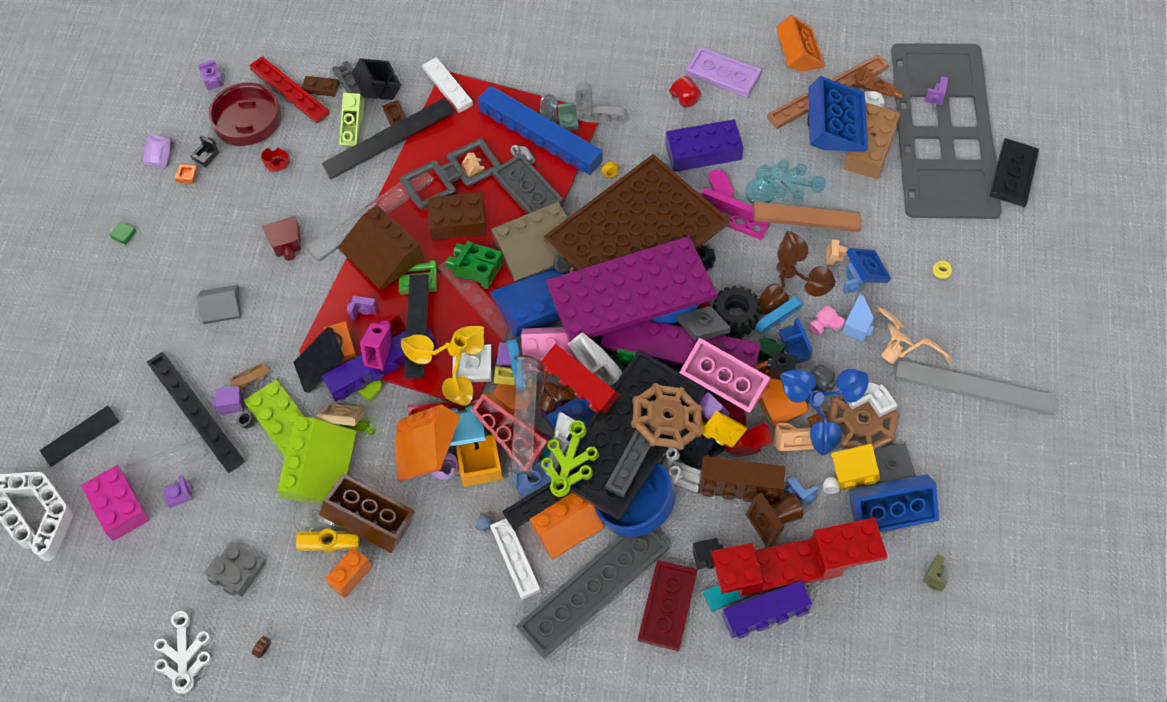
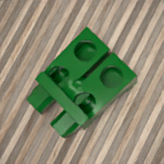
(475, 263)

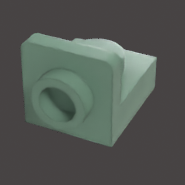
(567, 116)

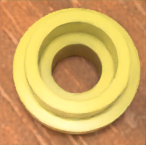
(942, 265)

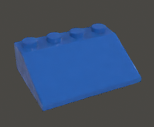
(836, 116)
(527, 303)

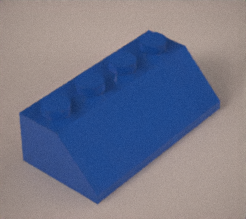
(896, 502)

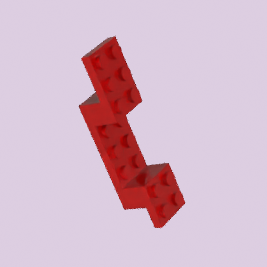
(806, 560)

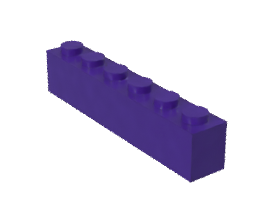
(355, 376)

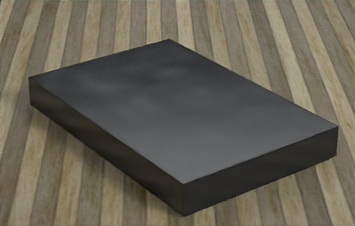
(318, 359)

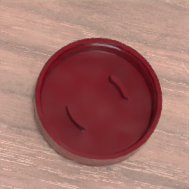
(244, 114)

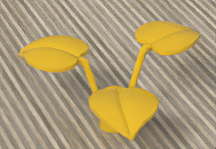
(467, 339)

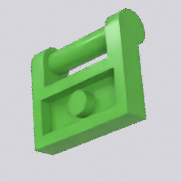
(404, 279)

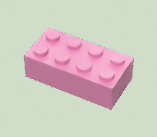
(725, 375)

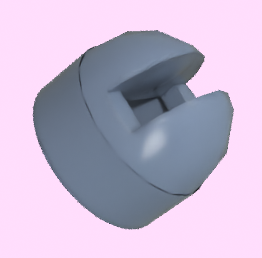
(483, 522)

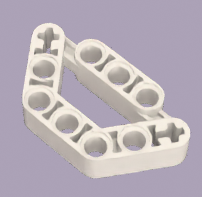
(43, 543)

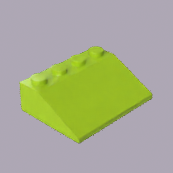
(315, 459)

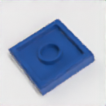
(868, 265)

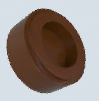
(261, 647)

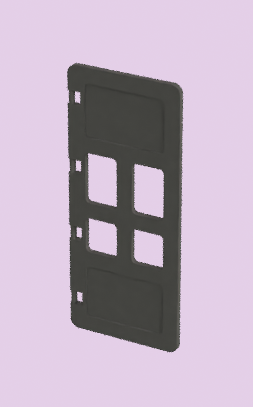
(947, 184)

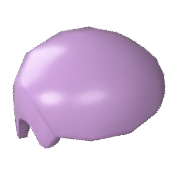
(449, 467)

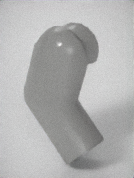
(515, 150)

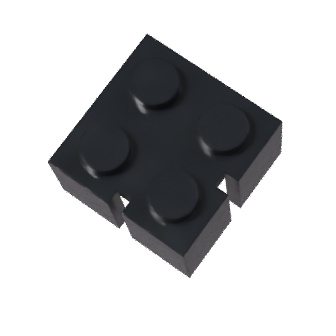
(376, 79)

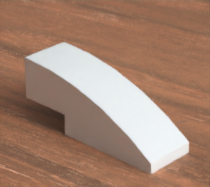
(595, 359)

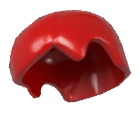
(275, 160)

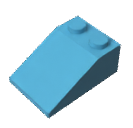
(468, 429)

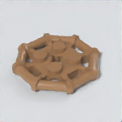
(663, 425)
(863, 430)

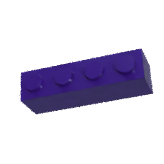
(766, 610)

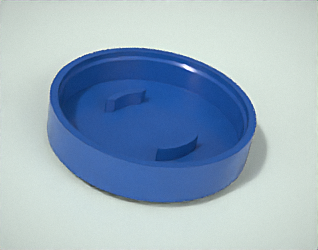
(648, 509)

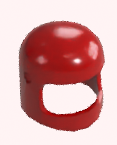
(686, 91)

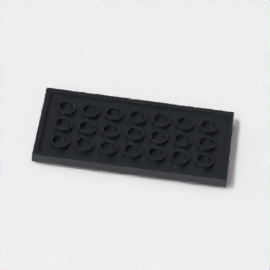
(613, 431)

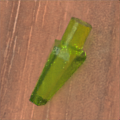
(362, 426)

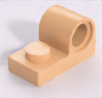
(789, 438)

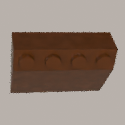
(381, 248)

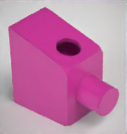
(376, 345)

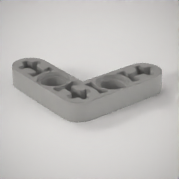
(588, 113)

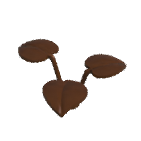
(790, 251)
(553, 393)

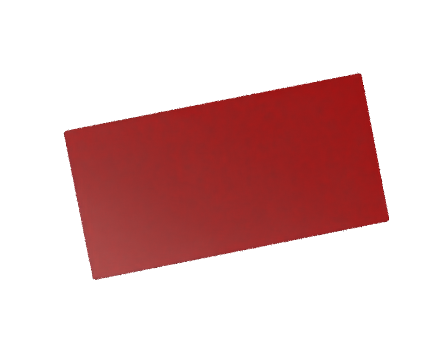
(446, 306)

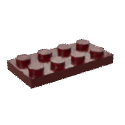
(667, 605)

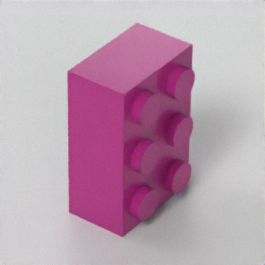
(115, 503)

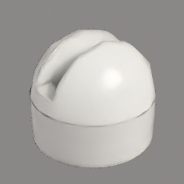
(831, 485)

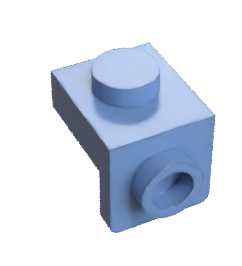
(855, 282)
(795, 488)

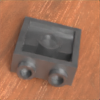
(235, 569)

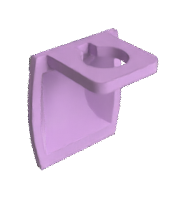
(156, 151)

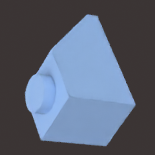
(859, 321)

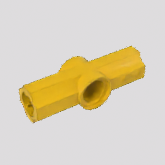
(315, 541)

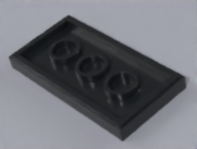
(1014, 172)

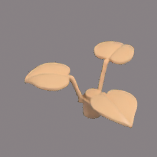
(894, 349)

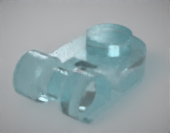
(548, 107)

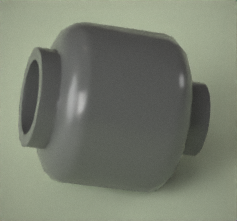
(824, 378)

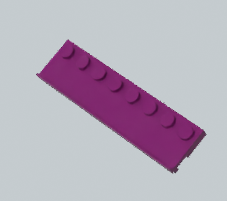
(673, 343)

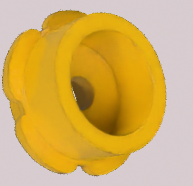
(610, 169)

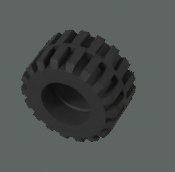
(739, 299)

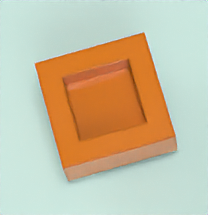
(186, 173)

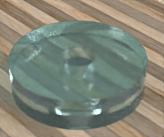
(754, 196)

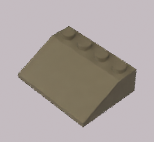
(524, 243)

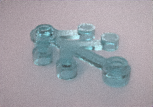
(769, 174)

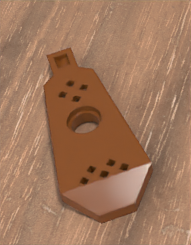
(865, 79)

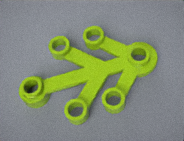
(569, 462)

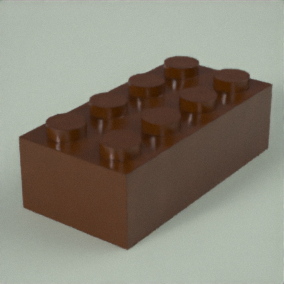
(740, 479)
(366, 513)

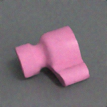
(827, 318)

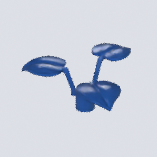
(799, 387)

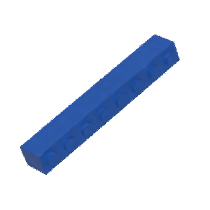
(540, 130)

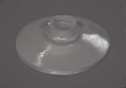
(303, 519)

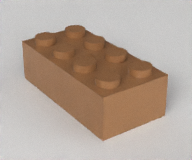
(883, 124)

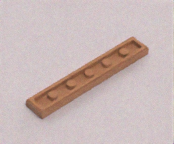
(806, 216)

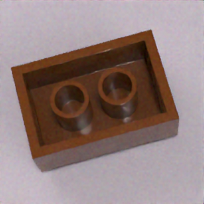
(456, 216)

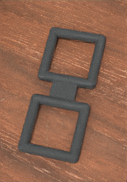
(450, 172)

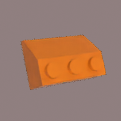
(799, 45)
(565, 524)

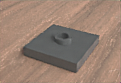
(703, 323)
(893, 463)

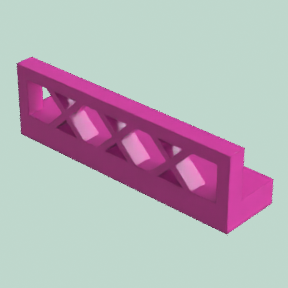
(736, 210)

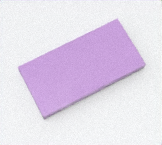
(723, 71)

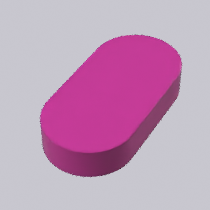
(720, 183)

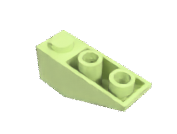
(351, 118)

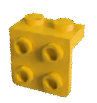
(722, 429)

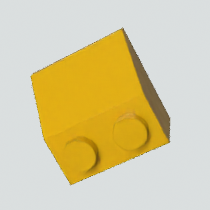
(856, 467)

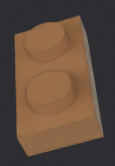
(257, 372)

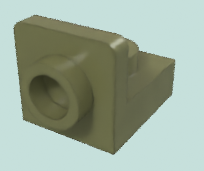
(933, 574)

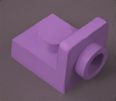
(937, 95)
(362, 305)
(178, 492)

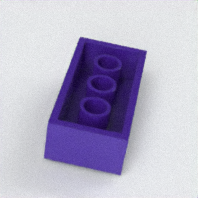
(704, 145)

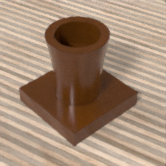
(770, 519)

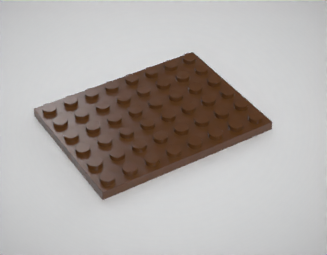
(635, 214)

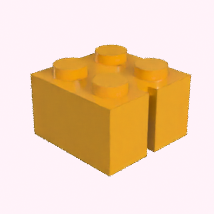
(481, 464)

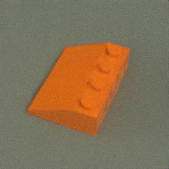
(423, 441)

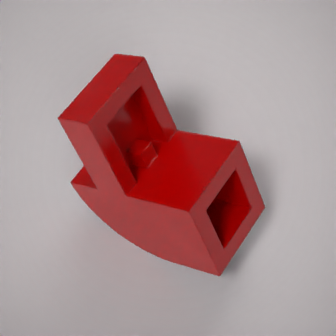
(751, 441)

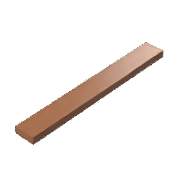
(800, 105)

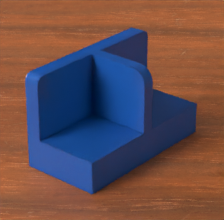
(796, 341)

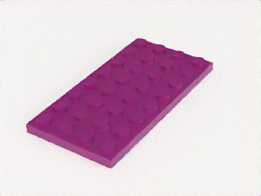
(631, 289)

